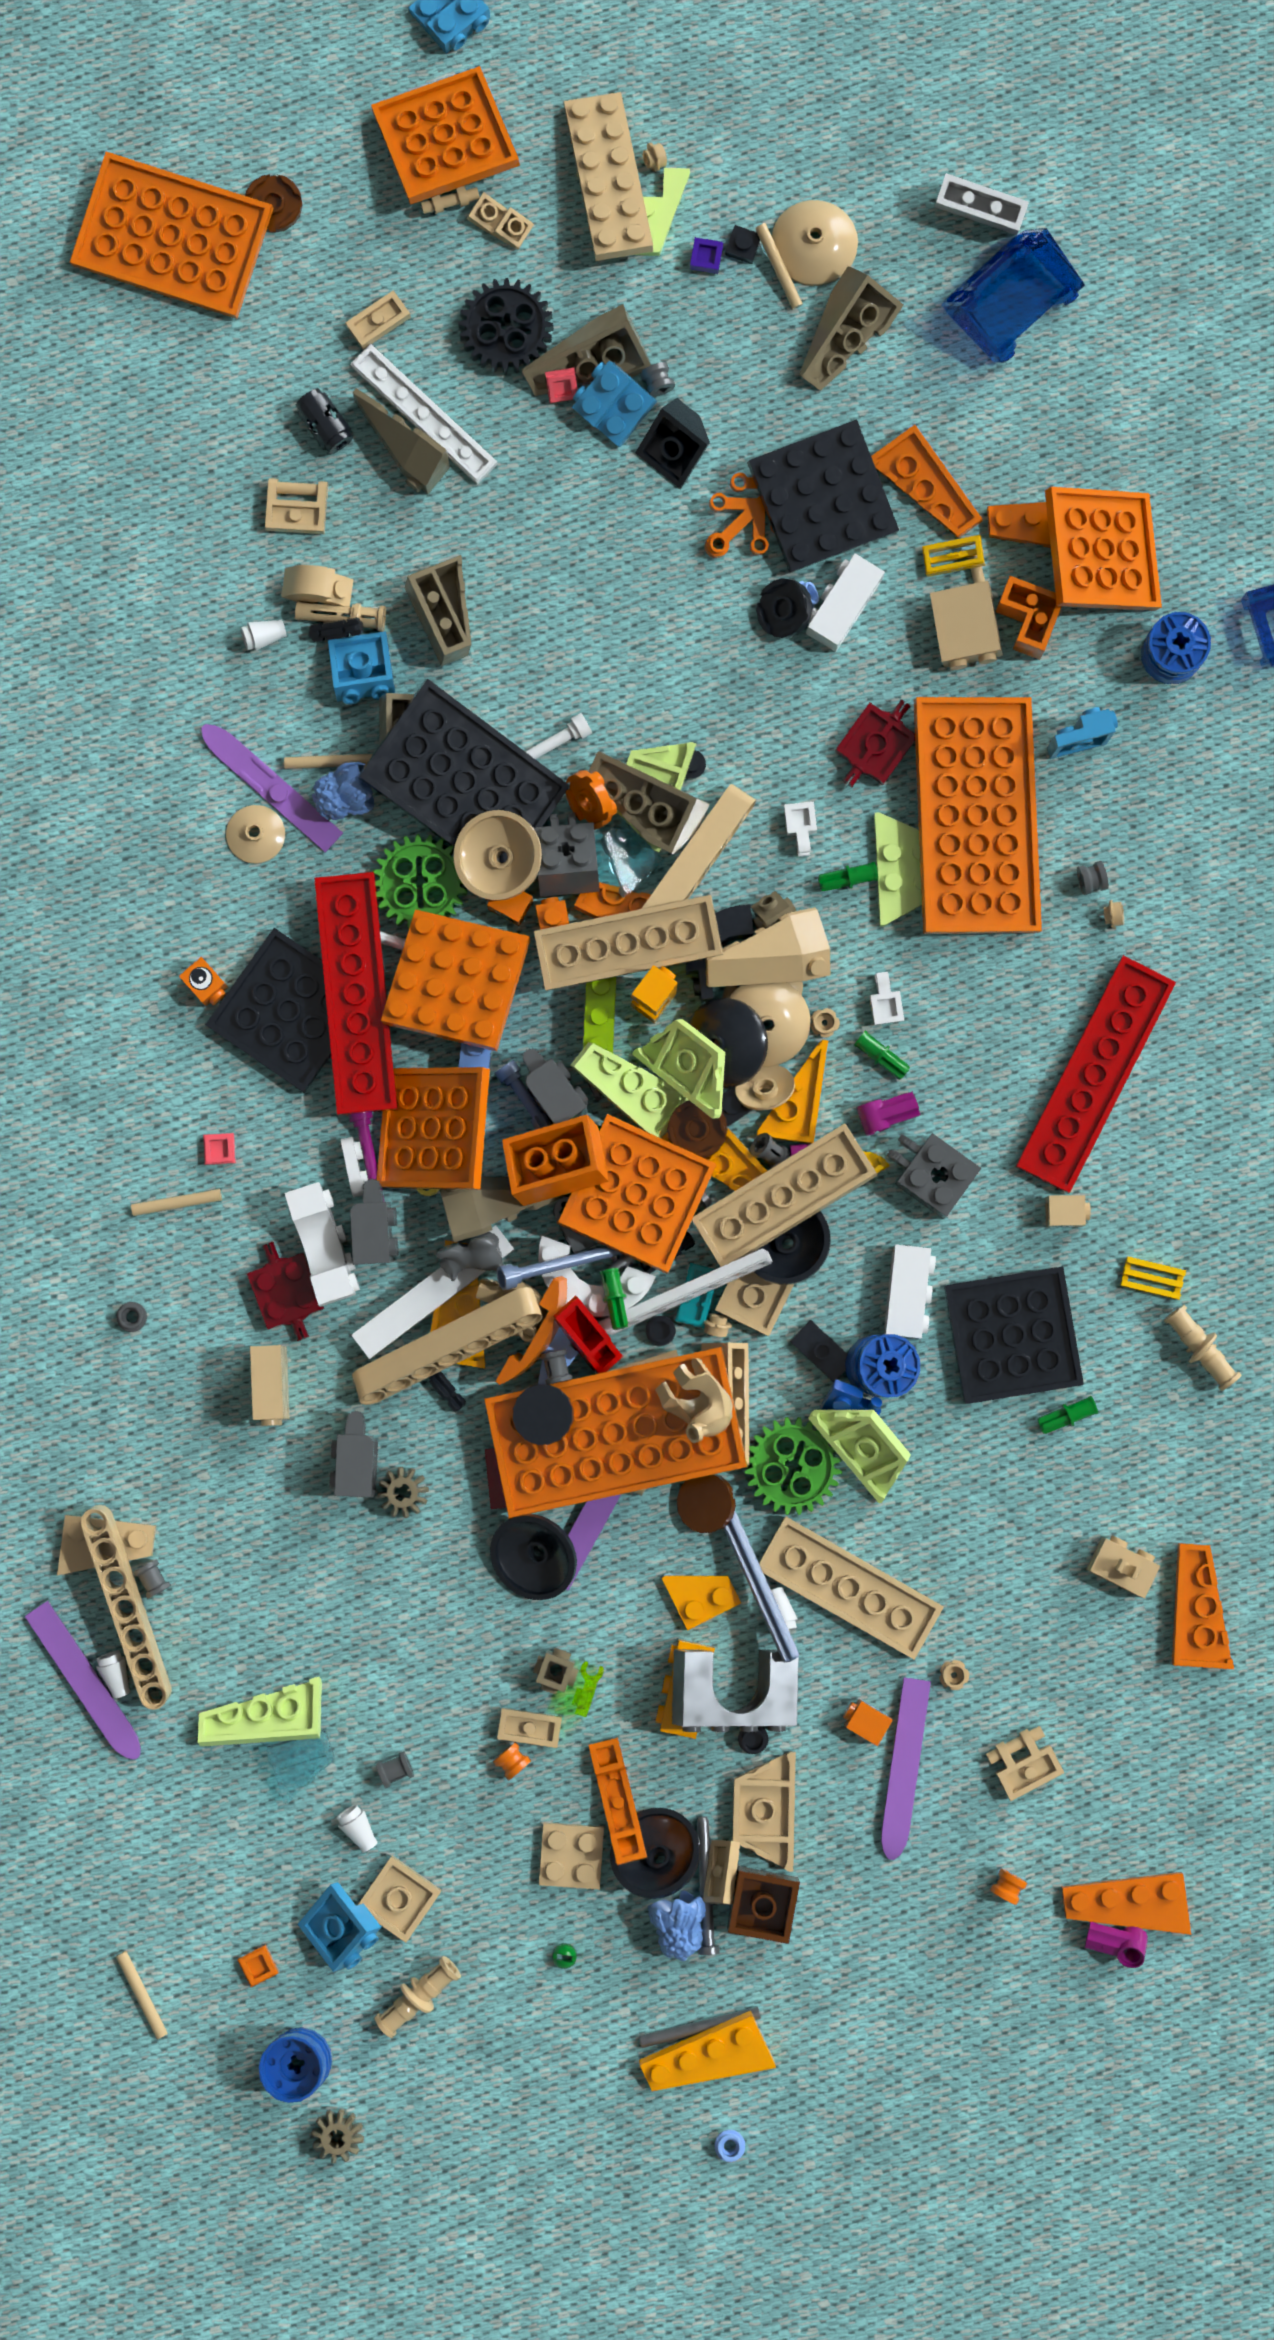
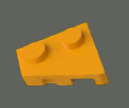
(700, 1597)

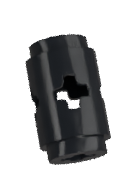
(316, 408)

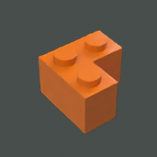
(1034, 608)

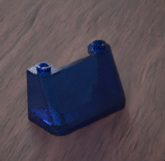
(1013, 292)

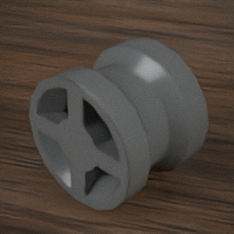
(657, 379)
(1092, 878)

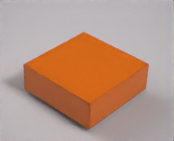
(258, 1966)

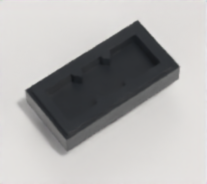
(820, 1350)

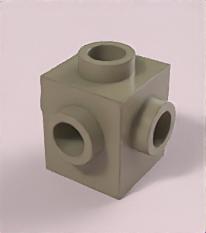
(770, 909)
(549, 1681)

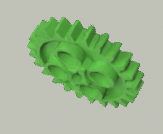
(393, 884)
(818, 1476)

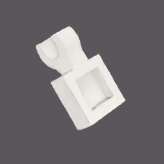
(801, 822)
(885, 1005)

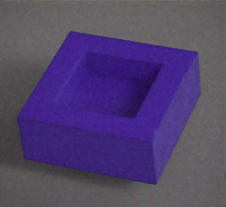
(706, 255)

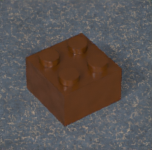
(763, 1904)

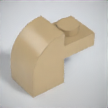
(315, 585)

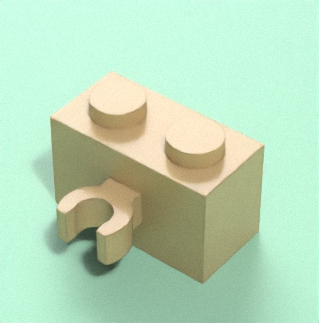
(1123, 1567)

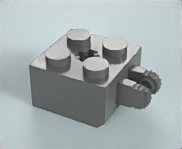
(567, 858)
(551, 1088)
(934, 1156)
(373, 1227)
(355, 1460)

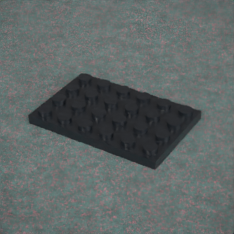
(453, 765)

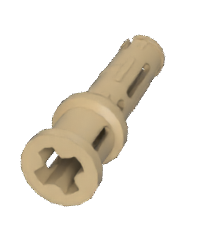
(305, 611)

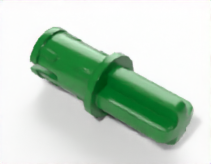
(848, 877)
(882, 1055)
(614, 1298)
(1067, 1415)

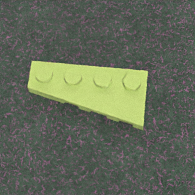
(631, 1089)
(265, 1718)

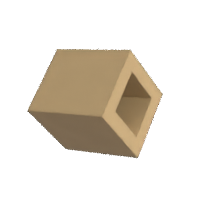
(1066, 1211)

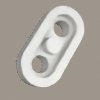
(352, 1153)

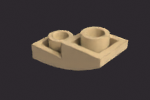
(499, 221)

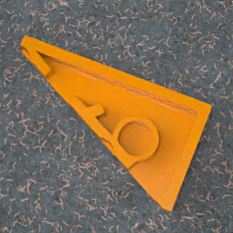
(798, 1115)

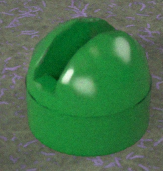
(567, 1950)

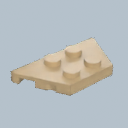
(766, 1810)

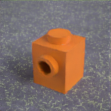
(552, 913)

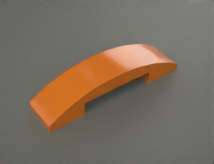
(553, 1301)
(617, 1801)

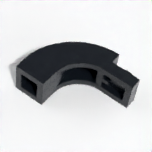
(733, 924)

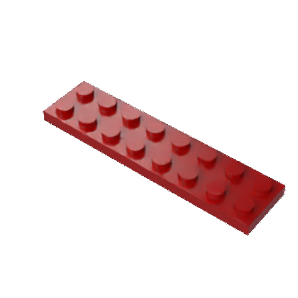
(355, 993)
(1095, 1074)

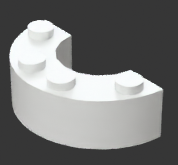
(322, 1244)
(634, 1282)

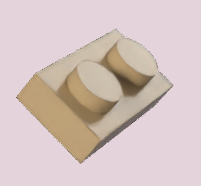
(378, 320)
(529, 1727)
(721, 1872)

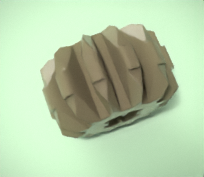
(406, 1502)
(350, 2136)

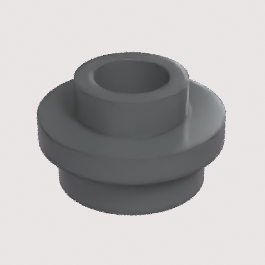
(122, 1316)

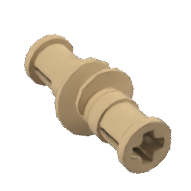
(1202, 1348)
(417, 1997)

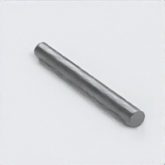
(690, 2029)

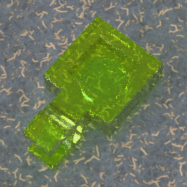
(583, 1697)

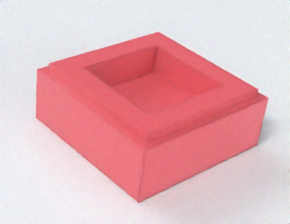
(561, 385)
(219, 1149)

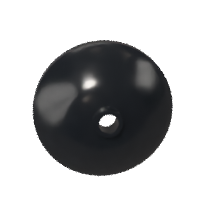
(739, 1035)
(804, 1258)
(525, 1567)
(665, 1835)

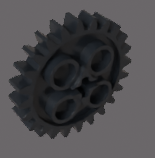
(514, 301)

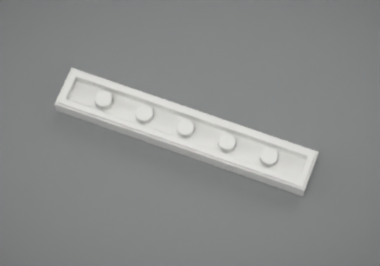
(423, 413)
(692, 1289)
(417, 1305)

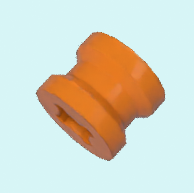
(511, 1761)
(1008, 1886)

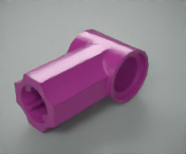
(881, 1114)
(1126, 1944)

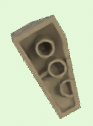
(851, 317)
(602, 340)
(414, 452)
(653, 807)
(474, 1211)

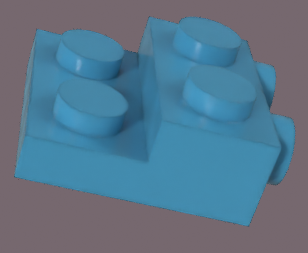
(450, 20)
(613, 402)
(361, 667)
(1090, 731)
(339, 1928)

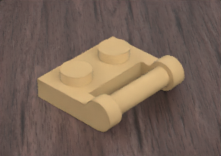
(296, 515)

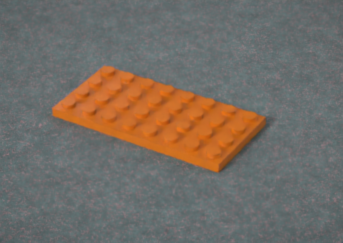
(977, 815)
(616, 1440)

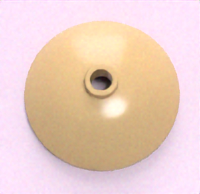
(810, 259)
(479, 852)
(787, 1011)

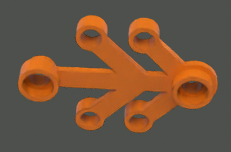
(752, 508)

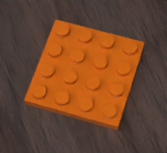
(445, 135)
(1103, 549)
(455, 980)
(436, 1131)
(647, 1197)

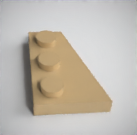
(75, 1555)

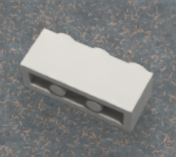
(981, 204)
(844, 601)
(909, 1291)

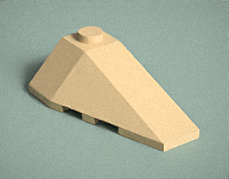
(782, 953)

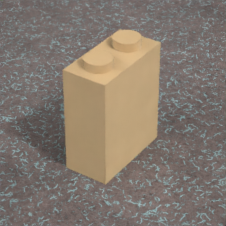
(966, 625)
(269, 1384)

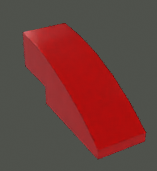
(587, 1336)

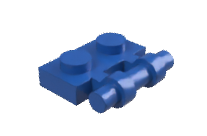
(848, 1397)

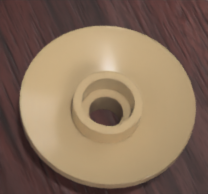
(258, 848)
(767, 1089)

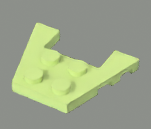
(662, 209)

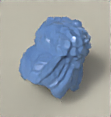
(343, 793)
(678, 1925)

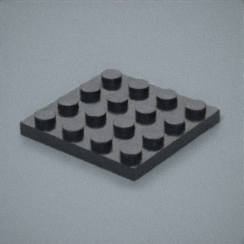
(823, 496)
(279, 1011)
(1013, 1335)

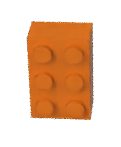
(555, 1160)

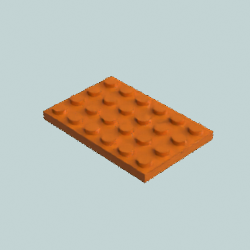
(171, 235)

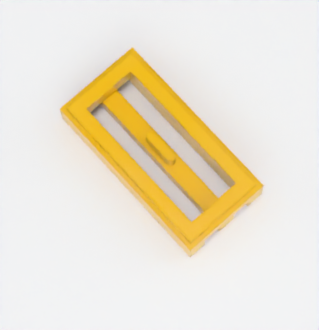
(953, 567)
(1178, 1283)

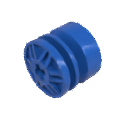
(1166, 661)
(868, 1372)
(289, 2081)

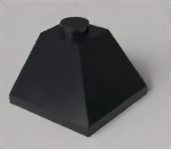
(674, 442)

